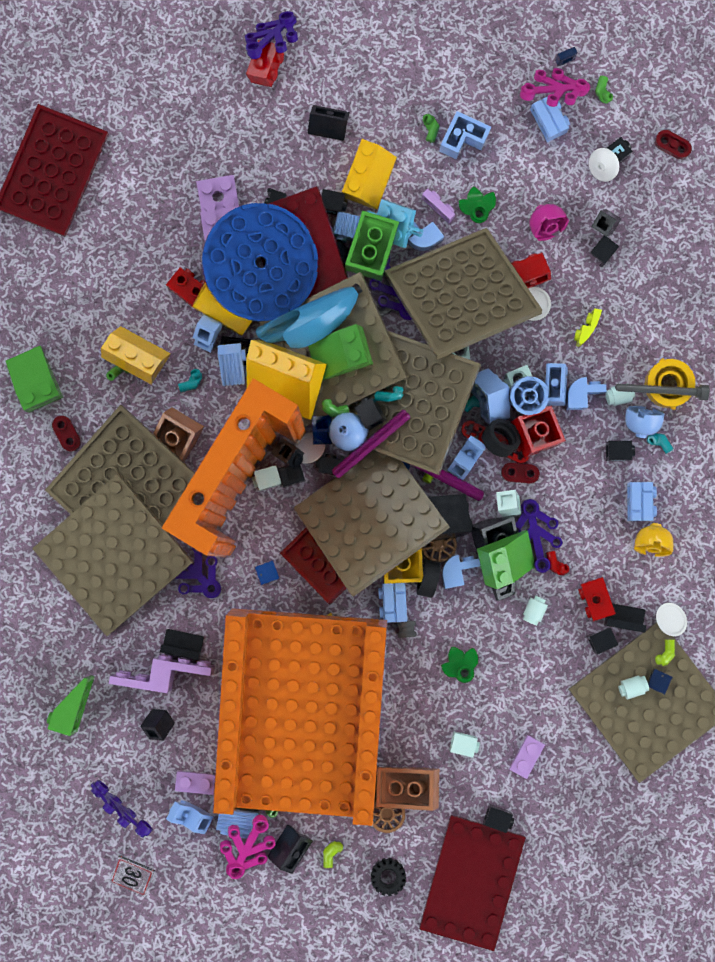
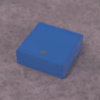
(267, 572)

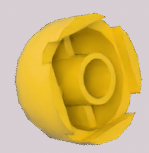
(654, 540)

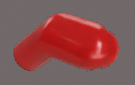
(556, 566)

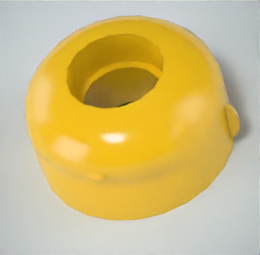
(680, 372)

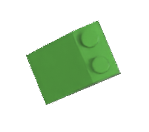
(371, 245)
(342, 351)
(33, 379)
(506, 560)
(68, 714)

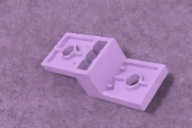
(211, 210)
(162, 673)

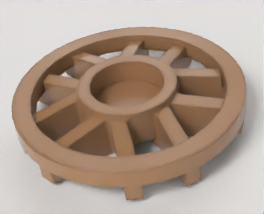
(440, 546)
(387, 816)

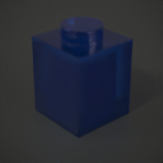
(321, 430)

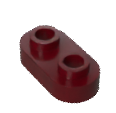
(673, 143)
(66, 433)
(520, 474)

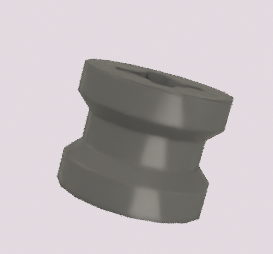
(406, 629)

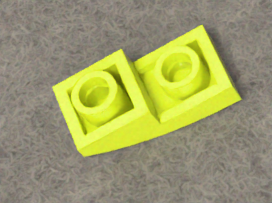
(586, 331)

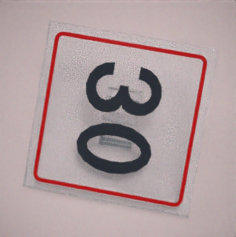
(132, 875)

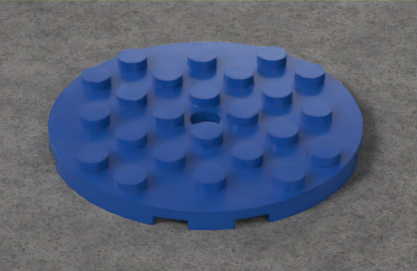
(231, 255)

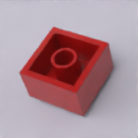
(538, 432)

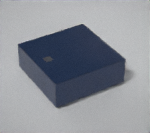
(566, 56)
(659, 681)

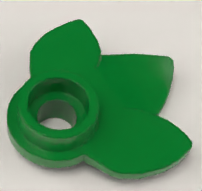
(477, 202)
(459, 661)

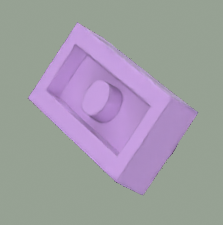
(438, 206)
(527, 756)
(195, 782)

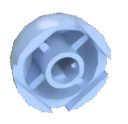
(535, 400)
(643, 421)
(347, 431)

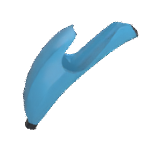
(311, 321)

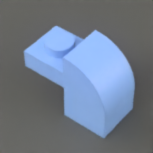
(430, 238)
(206, 333)
(577, 393)
(466, 457)
(453, 568)
(190, 816)

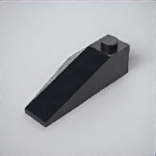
(492, 531)

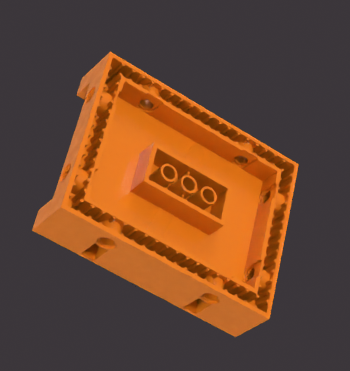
(229, 465)
(300, 713)

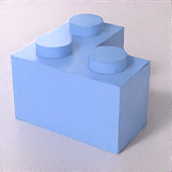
(464, 130)
(492, 396)

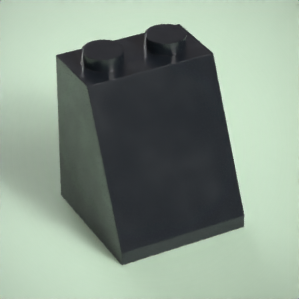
(455, 513)

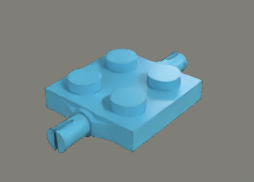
(404, 216)

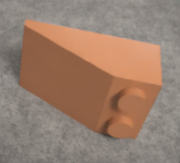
(178, 432)
(408, 788)

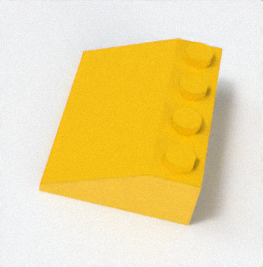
(286, 373)

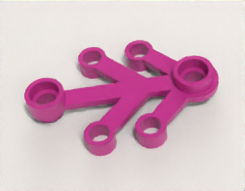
(578, 87)
(247, 848)

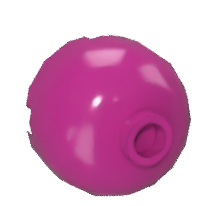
(547, 220)

